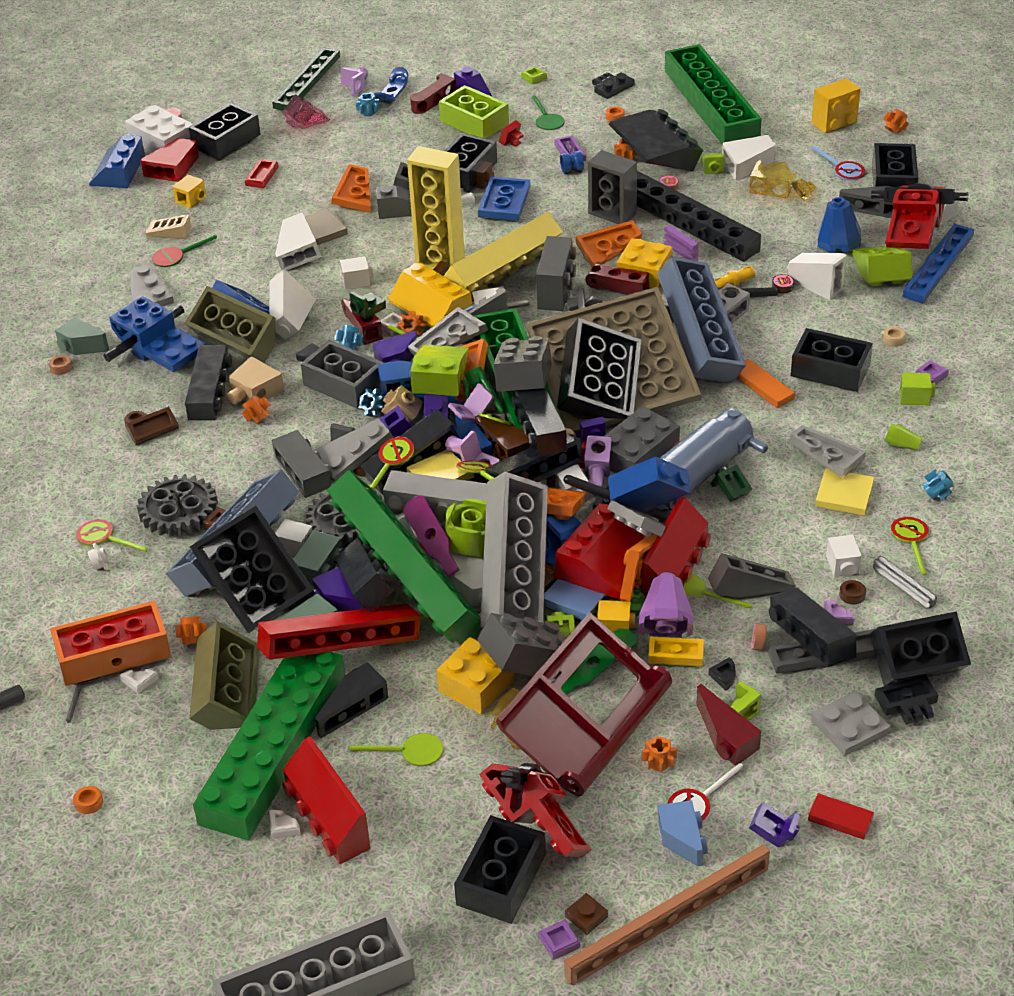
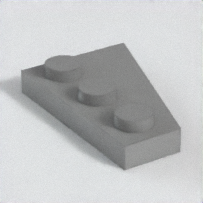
(148, 284)
(354, 448)

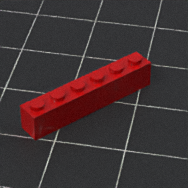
(337, 631)

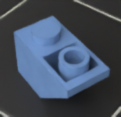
(680, 831)

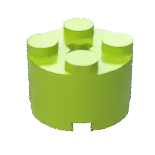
(467, 527)

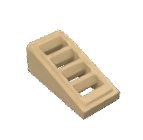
(171, 227)

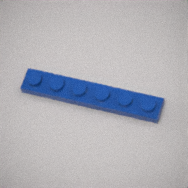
(938, 263)

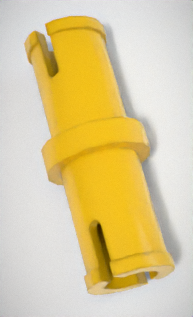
(736, 277)

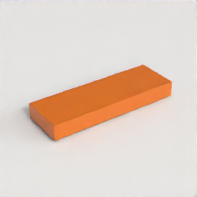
(765, 384)

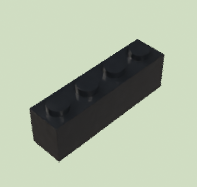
(207, 382)
(540, 421)
(428, 439)
(537, 468)
(364, 574)
(813, 627)

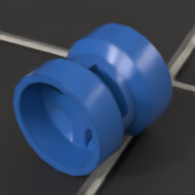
(571, 161)

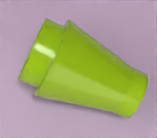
(902, 437)

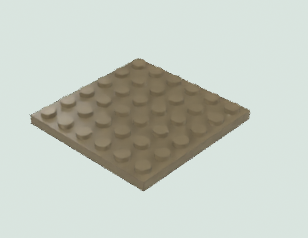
(663, 368)

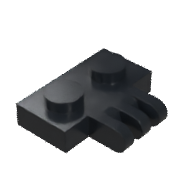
(610, 85)
(908, 699)

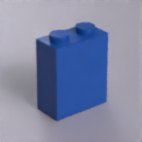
(649, 484)

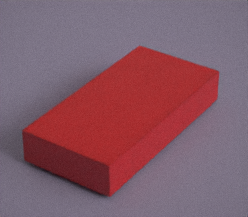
(261, 173)
(840, 816)

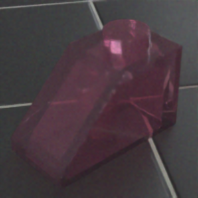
(303, 114)

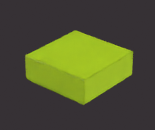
(534, 75)

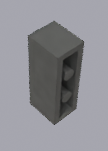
(302, 463)

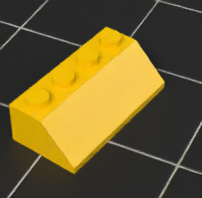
(428, 294)

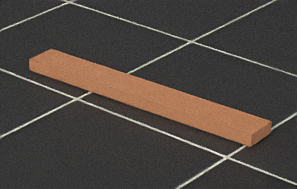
(666, 915)

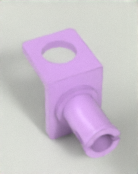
(354, 79)
(478, 402)
(469, 449)
(597, 464)

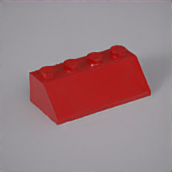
(678, 546)
(326, 803)

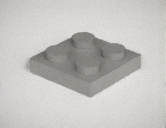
(850, 723)

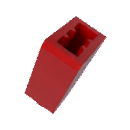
(171, 160)

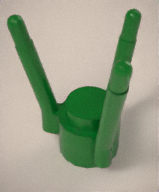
(477, 376)

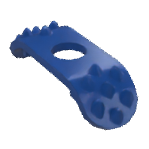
(398, 81)

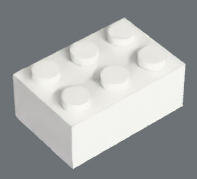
(157, 127)

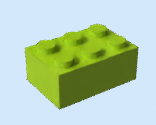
(474, 112)

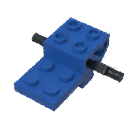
(153, 335)

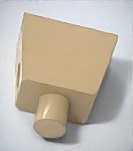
(254, 379)

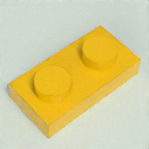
(676, 651)

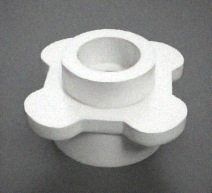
(99, 557)

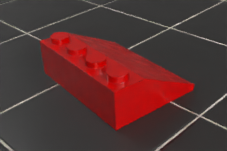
(596, 553)

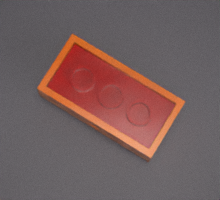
(110, 642)

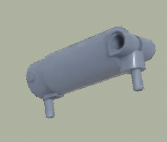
(712, 447)

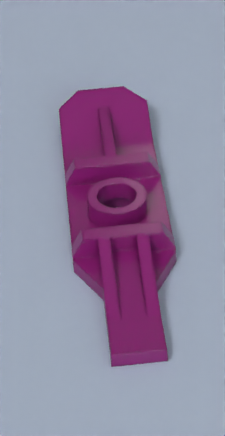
(424, 524)

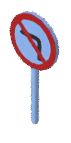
(845, 170)

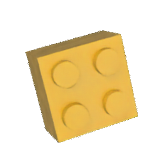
(835, 105)
(645, 257)
(472, 677)

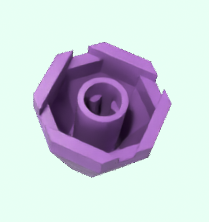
(666, 609)

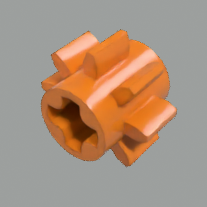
(896, 121)
(624, 150)
(417, 323)
(256, 409)
(190, 629)
(659, 754)

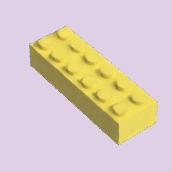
(436, 206)
(504, 255)

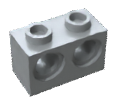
(734, 301)

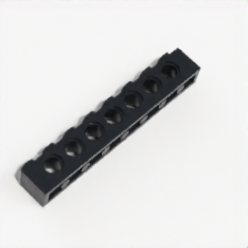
(697, 218)

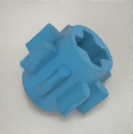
(367, 104)
(349, 336)
(372, 402)
(938, 484)

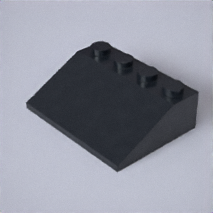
(658, 139)
(598, 371)
(252, 569)

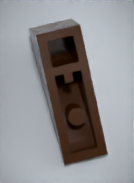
(505, 439)

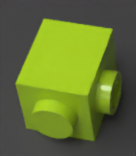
(916, 389)

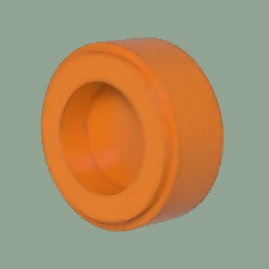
(614, 113)
(88, 799)

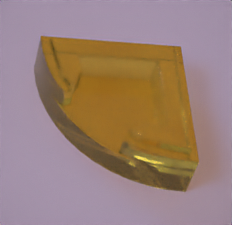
(803, 188)

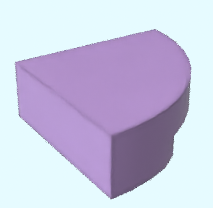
(839, 612)

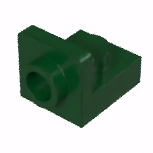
(366, 305)
(731, 482)

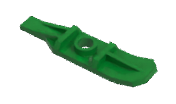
(585, 674)

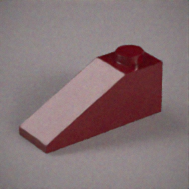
(729, 731)

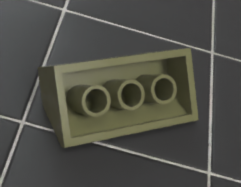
(233, 324)
(223, 678)

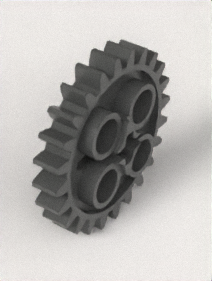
(161, 513)
(327, 519)

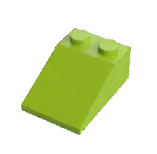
(883, 264)
(438, 370)

